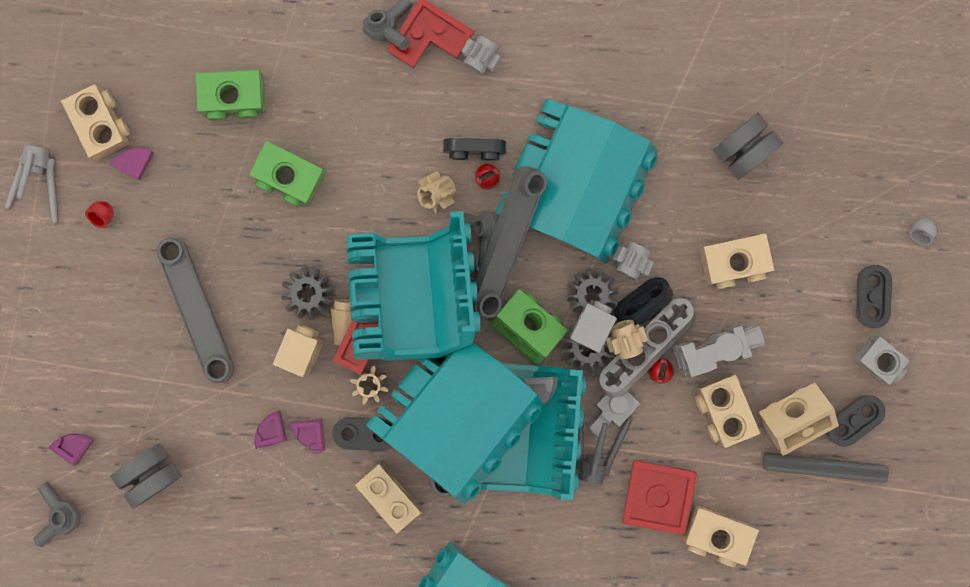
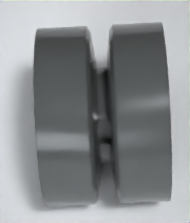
(748, 146)
(146, 475)

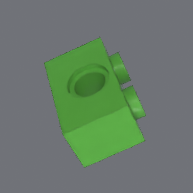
(214, 85)
(274, 160)
(511, 326)

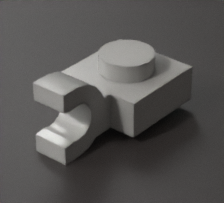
(613, 409)

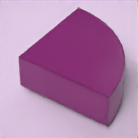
(133, 161)
(270, 431)
(309, 433)
(72, 447)

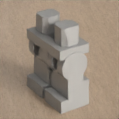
(729, 345)

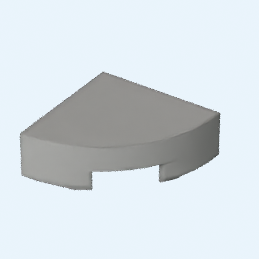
(543, 387)

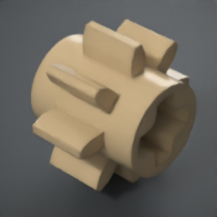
(436, 192)
(626, 339)
(362, 389)

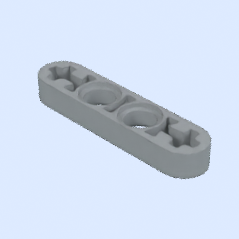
(651, 350)

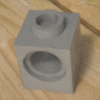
(593, 326)
(868, 357)

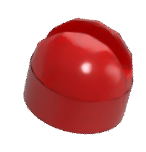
(491, 182)
(100, 214)
(654, 371)

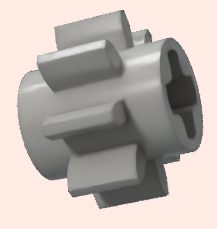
(480, 55)
(633, 260)

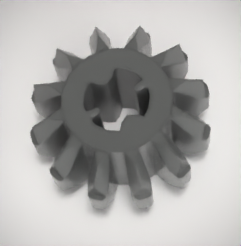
(300, 285)
(603, 295)
(589, 359)

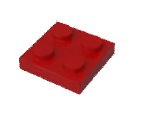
(659, 497)

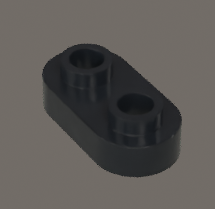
(462, 147)
(877, 296)
(644, 301)
(855, 422)
(363, 436)

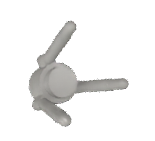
(33, 162)

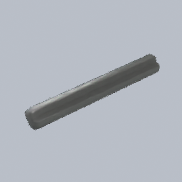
(825, 467)

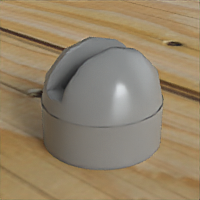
(923, 232)

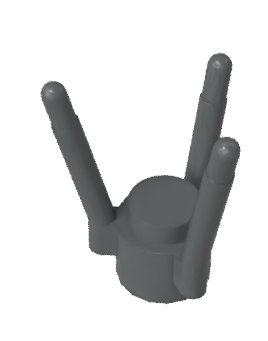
(593, 467)

